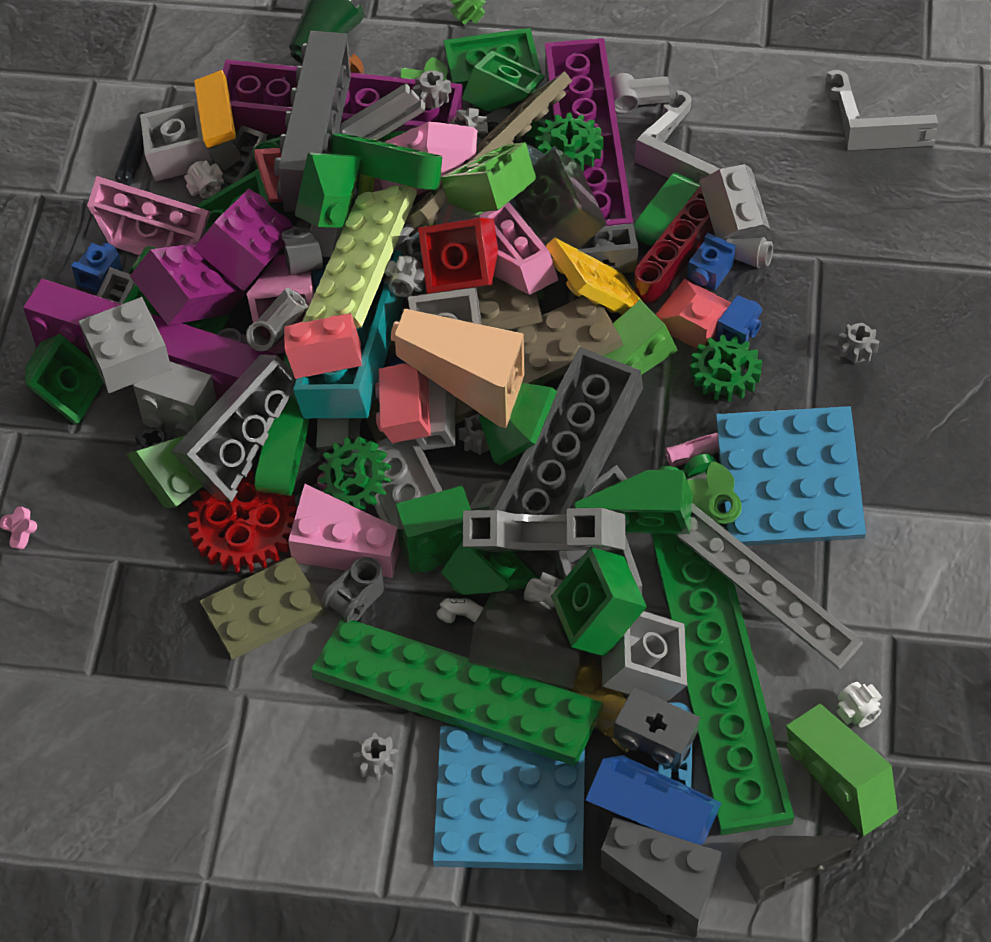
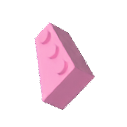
(521, 255)
(338, 534)

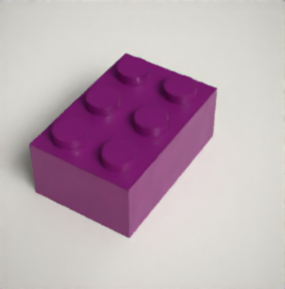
(244, 239)
(185, 285)

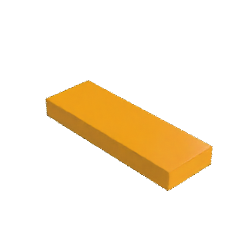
(214, 109)

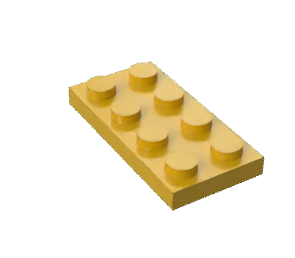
(592, 278)

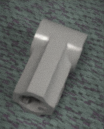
(632, 92)
(281, 313)

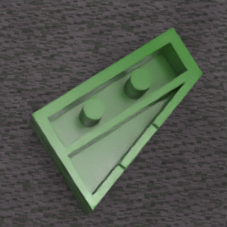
(490, 179)
(643, 338)
(165, 473)
(844, 767)

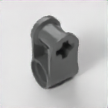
(301, 251)
(351, 594)

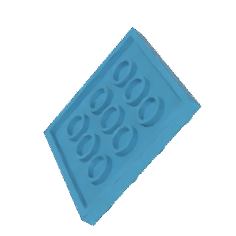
(793, 475)
(506, 806)

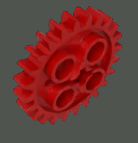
(242, 522)

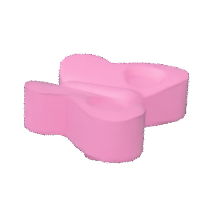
(20, 527)

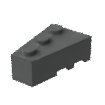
(663, 869)

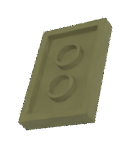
(262, 607)

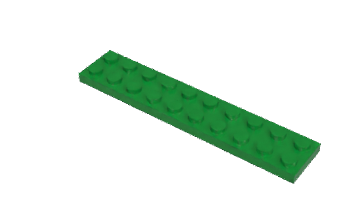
(724, 692)

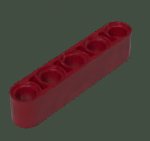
(673, 249)

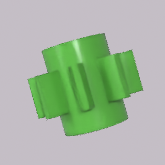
(468, 10)

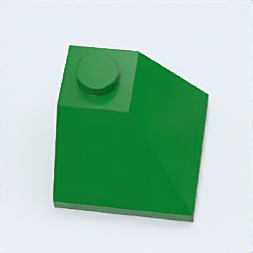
(499, 82)
(327, 189)
(63, 377)
(524, 423)
(486, 572)

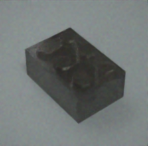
(560, 202)
(525, 641)

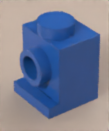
(711, 262)
(94, 265)
(740, 320)

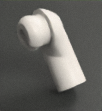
(458, 606)

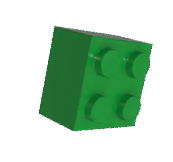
(431, 528)
(598, 601)

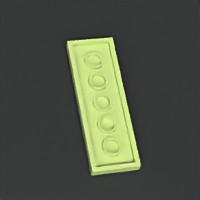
(362, 254)

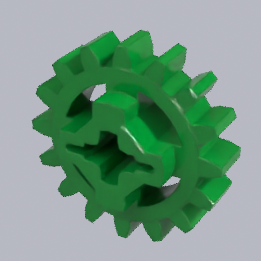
(584, 139)
(725, 368)
(367, 465)

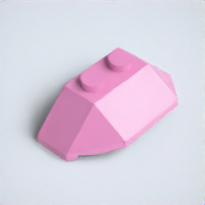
(451, 141)
(142, 219)

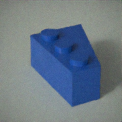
(653, 799)

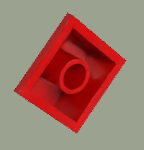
(458, 254)

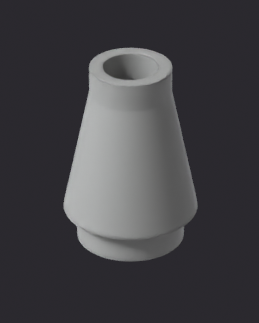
(753, 251)

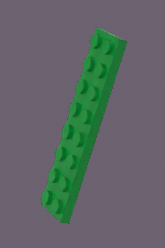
(458, 691)

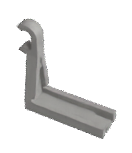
(384, 115)
(878, 132)
(666, 159)

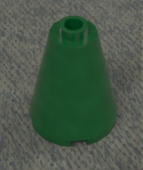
(324, 16)

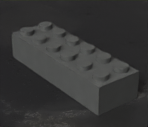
(315, 111)
(574, 438)

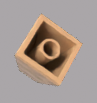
(466, 359)

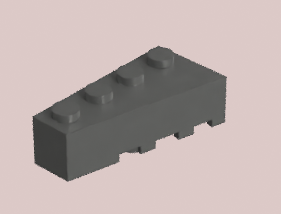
(229, 434)

